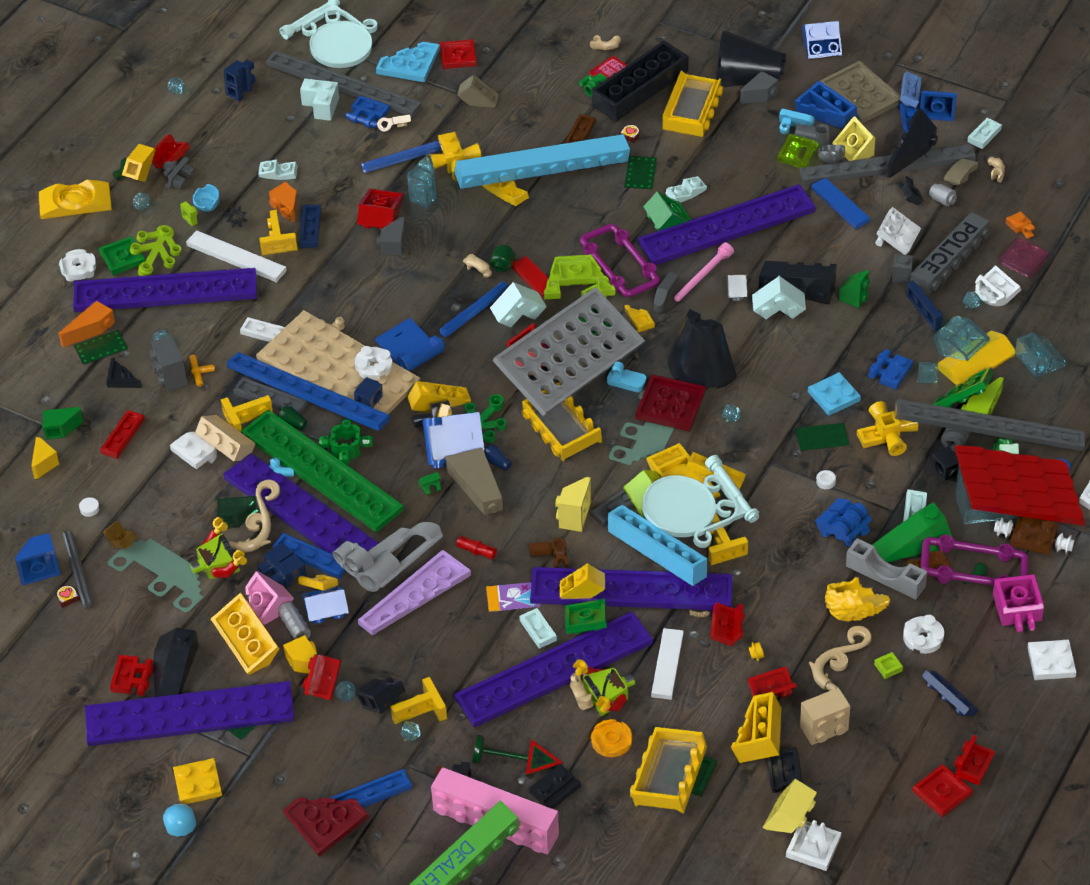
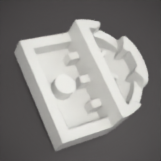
(996, 287)
(194, 449)

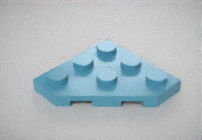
(410, 63)

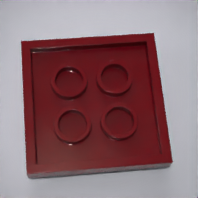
(670, 402)

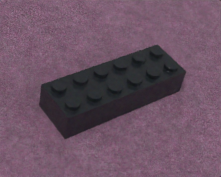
(639, 80)

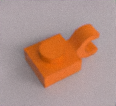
(1019, 222)

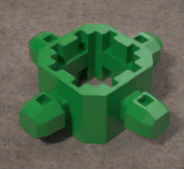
(347, 431)

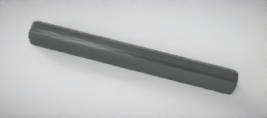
(77, 569)

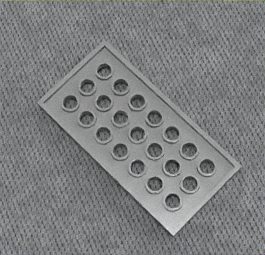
(557, 348)

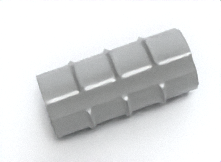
(293, 620)

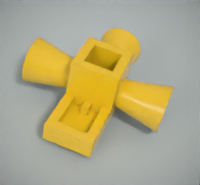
(453, 152)
(886, 430)

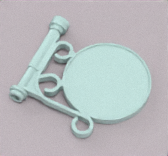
(337, 42)
(688, 507)

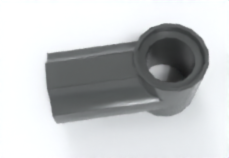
(818, 133)

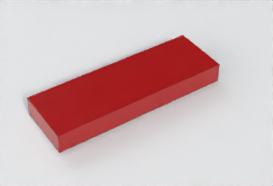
(531, 275)
(122, 434)

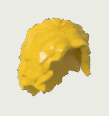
(853, 602)

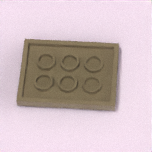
(864, 90)

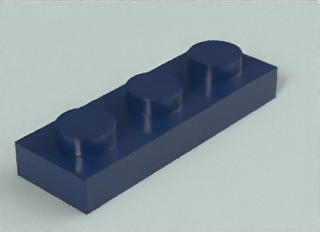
(310, 226)
(924, 305)
(949, 693)

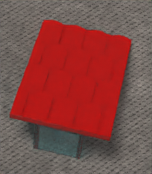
(1014, 485)

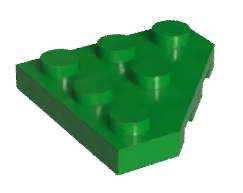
(960, 393)

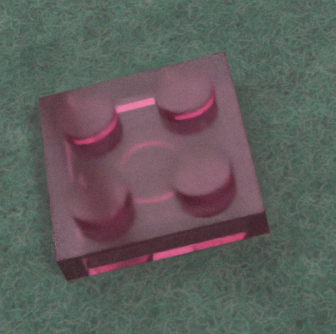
(1024, 257)

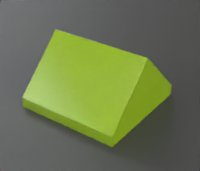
(637, 487)

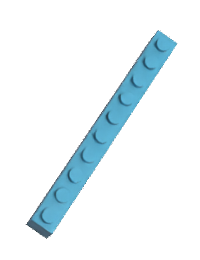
(542, 161)

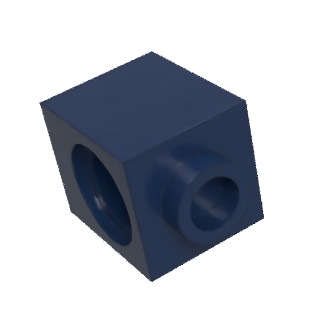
(369, 392)

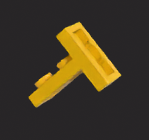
(276, 241)
(245, 412)
(724, 547)
(420, 704)

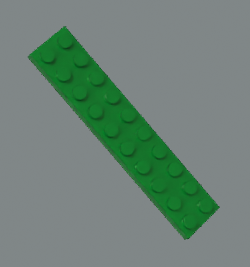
(323, 471)

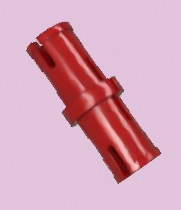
(476, 547)

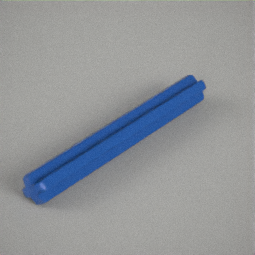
(401, 156)
(473, 309)

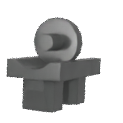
(174, 172)

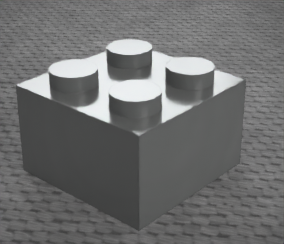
(168, 363)

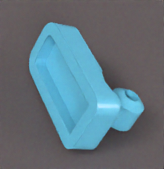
(791, 118)
(625, 378)

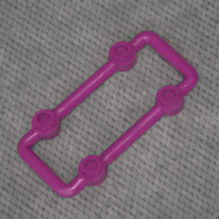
(622, 239)
(947, 543)

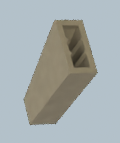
(476, 479)

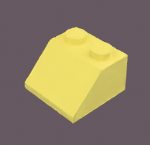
(574, 505)
(791, 808)

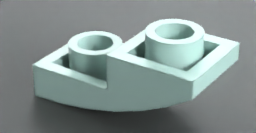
(277, 171)
(690, 188)

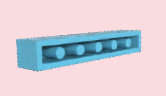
(657, 545)

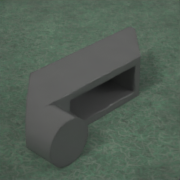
(664, 291)

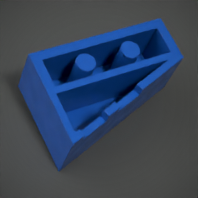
(826, 106)

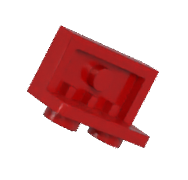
(168, 150)
(727, 623)
(322, 676)
(774, 681)
(973, 762)

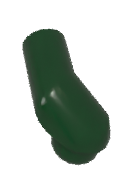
(118, 174)
(980, 569)

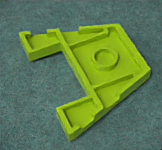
(576, 271)

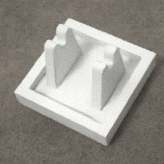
(813, 845)

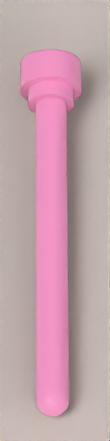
(723, 252)

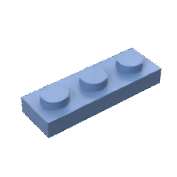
(910, 89)

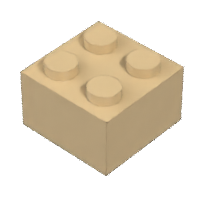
(825, 716)

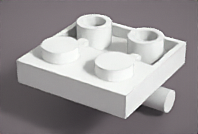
(897, 231)

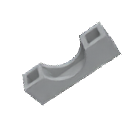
(865, 560)

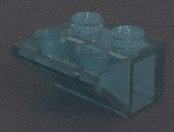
(422, 183)
(1038, 354)

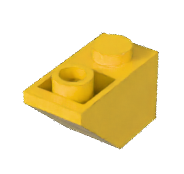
(139, 163)
(582, 583)
(299, 653)

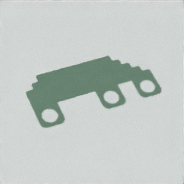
(649, 439)
(168, 565)

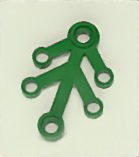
(496, 403)

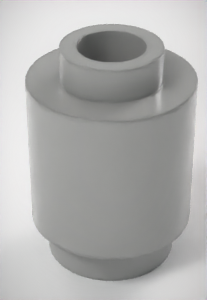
(943, 194)

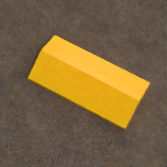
(992, 354)
(245, 635)

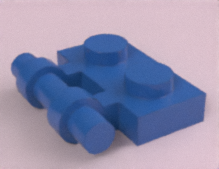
(369, 108)
(895, 372)

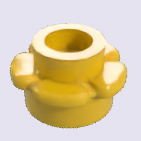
(756, 651)

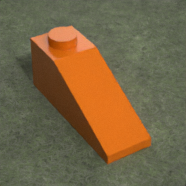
(88, 324)

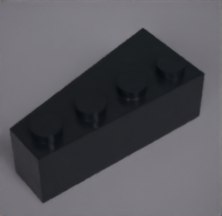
(814, 281)

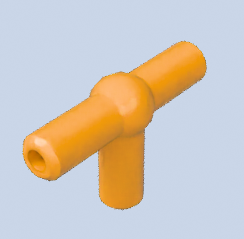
(197, 370)

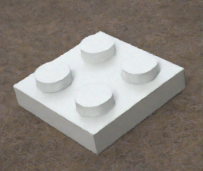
(1051, 659)

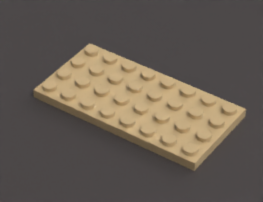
(327, 359)

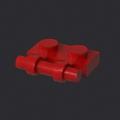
(125, 674)

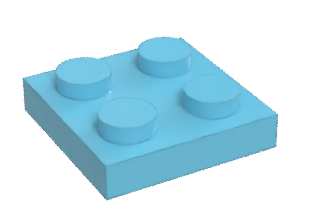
(834, 394)

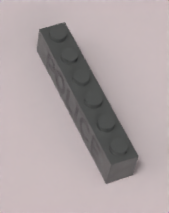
(950, 253)

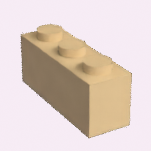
(224, 437)

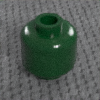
(502, 258)

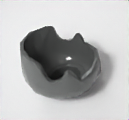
(831, 153)

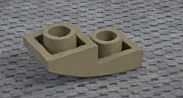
(960, 171)

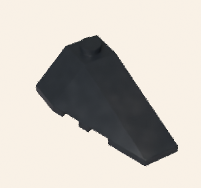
(914, 143)
(173, 660)

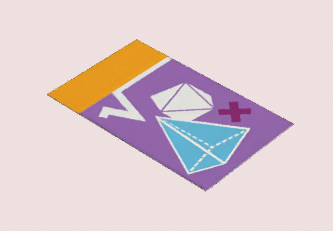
(509, 597)

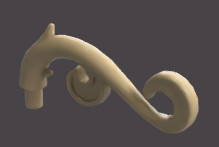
(253, 519)
(838, 654)

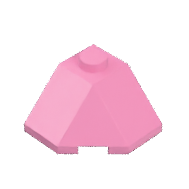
(266, 597)

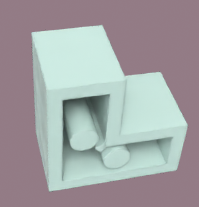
(321, 96)
(778, 296)
(517, 302)

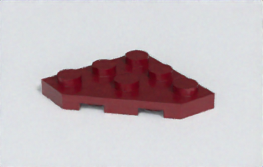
(324, 820)

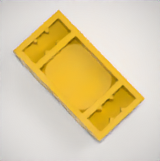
(74, 199)
(674, 462)

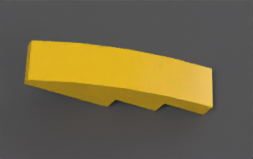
(508, 192)

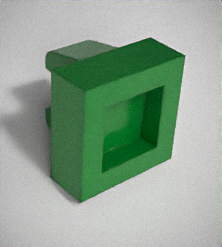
(429, 480)

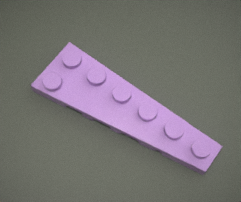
(424, 585)

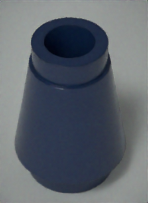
(497, 457)

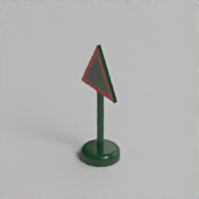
(538, 757)

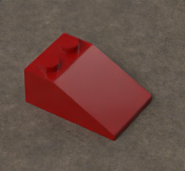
(379, 208)

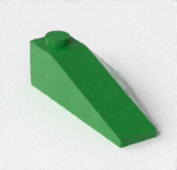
(908, 536)

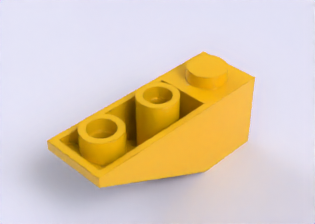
(426, 393)

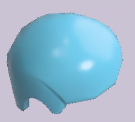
(206, 198)
(179, 819)

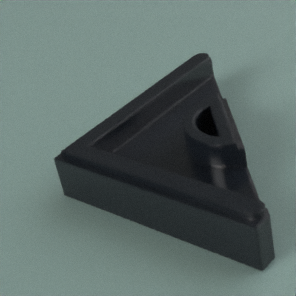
(121, 377)

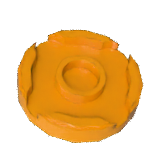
(611, 738)

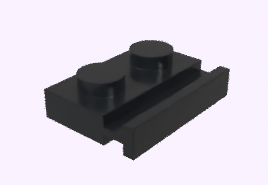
(784, 769)
(554, 787)

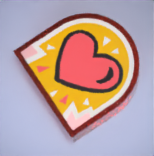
(630, 133)
(67, 595)

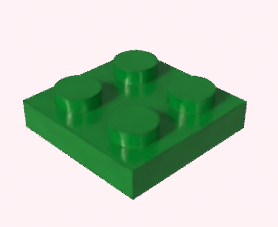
(118, 256)
(585, 616)

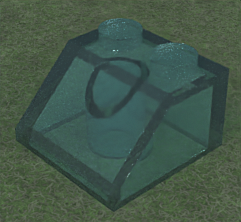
(960, 338)

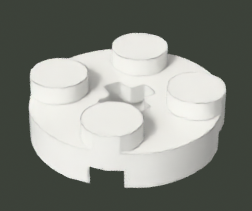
(84, 270)
(369, 355)
(923, 624)

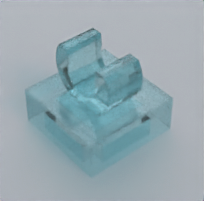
(927, 372)

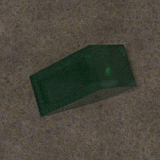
(236, 510)

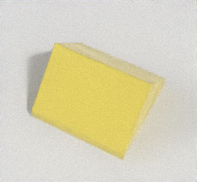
(857, 140)

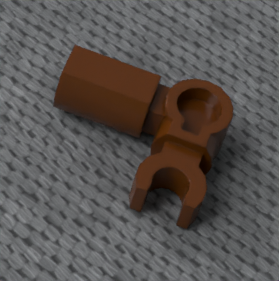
(557, 548)

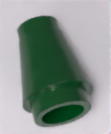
(292, 417)

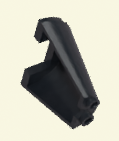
(744, 59)
(701, 353)

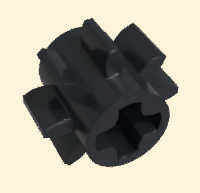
(235, 221)

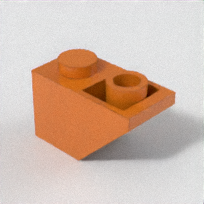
(284, 200)

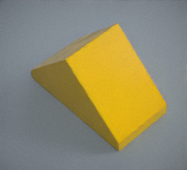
(44, 458)

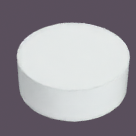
(826, 479)
(89, 507)

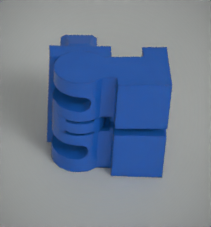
(844, 521)

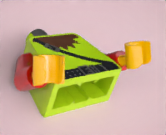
(216, 554)
(605, 685)

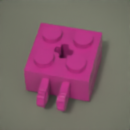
(1018, 601)

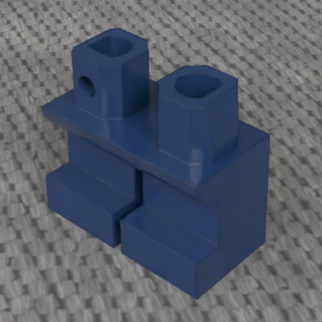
(238, 79)
(283, 565)

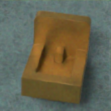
(118, 536)

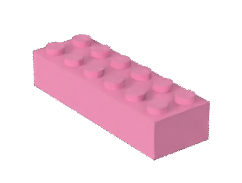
(470, 800)

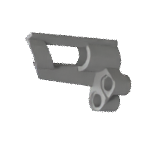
(379, 565)

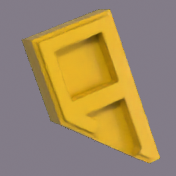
(640, 318)
(320, 582)

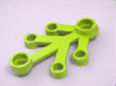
(164, 234)

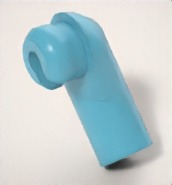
(276, 467)

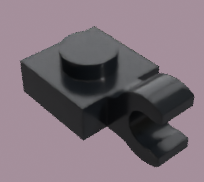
(911, 193)

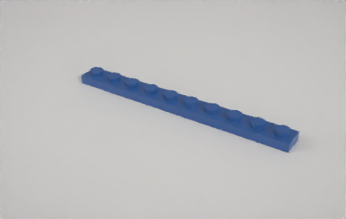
(308, 391)

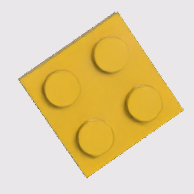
(197, 781)

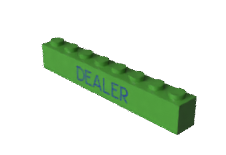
(471, 848)

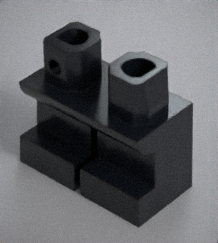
(379, 692)

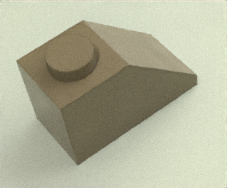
(477, 93)

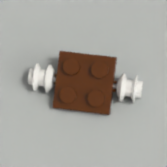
(1034, 535)

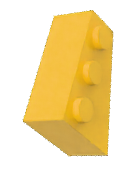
(761, 730)

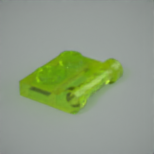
(792, 148)

